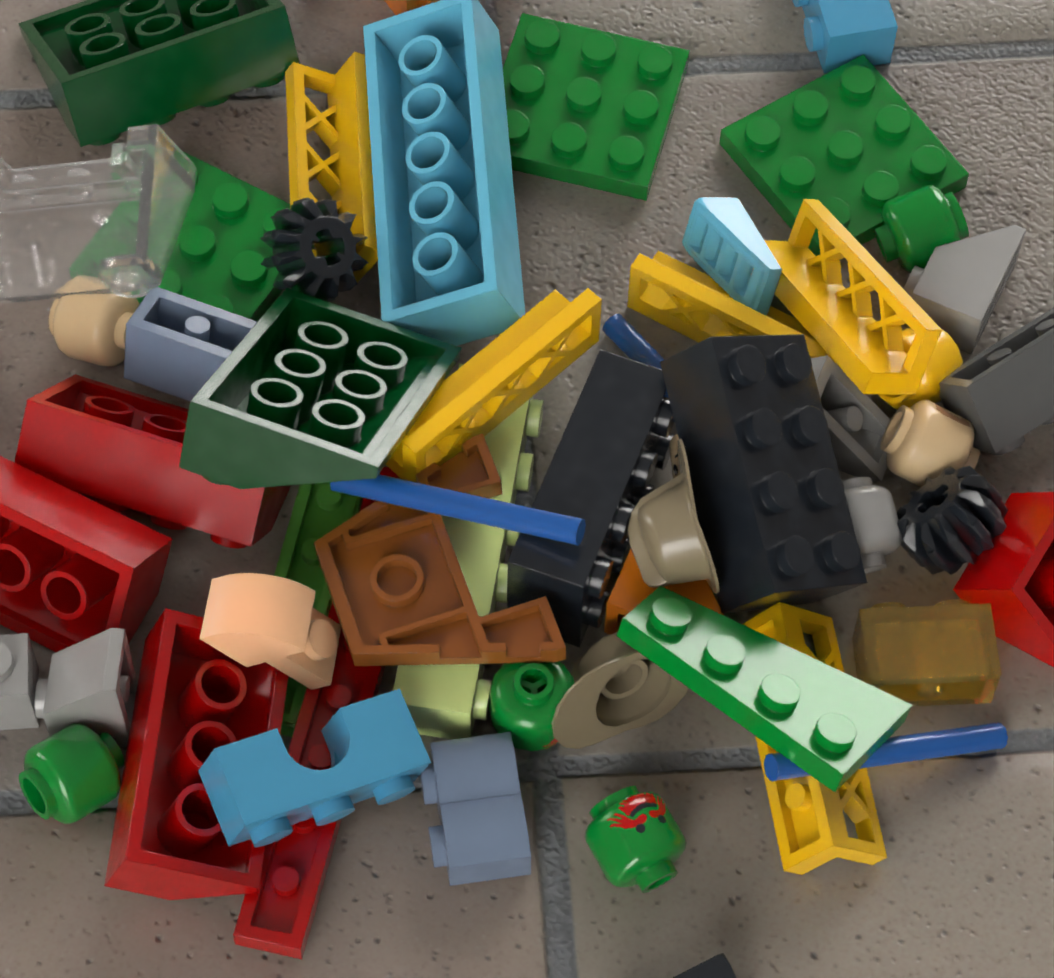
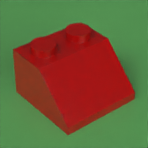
(1019, 576)

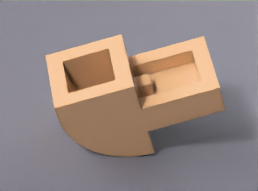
(272, 622)

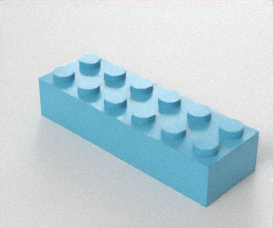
(442, 173)

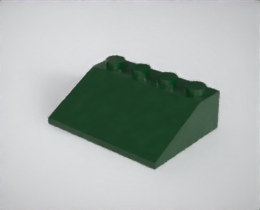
(153, 58)
(312, 397)

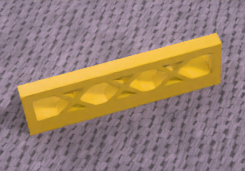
(347, 135)
(699, 307)
(843, 317)
(500, 379)
(803, 810)

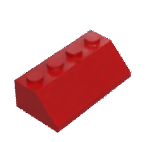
(129, 455)
(71, 562)
(183, 709)

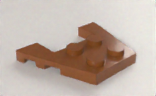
(405, 591)

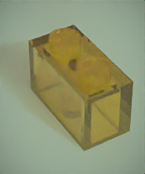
(929, 652)

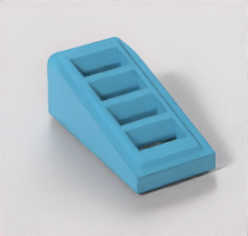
(729, 247)

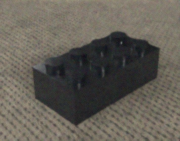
(763, 471)
(598, 476)

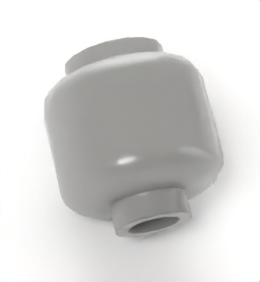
(873, 521)

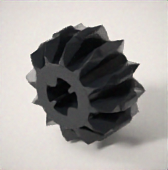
(335, 247)
(951, 520)

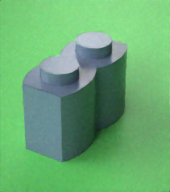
(478, 809)

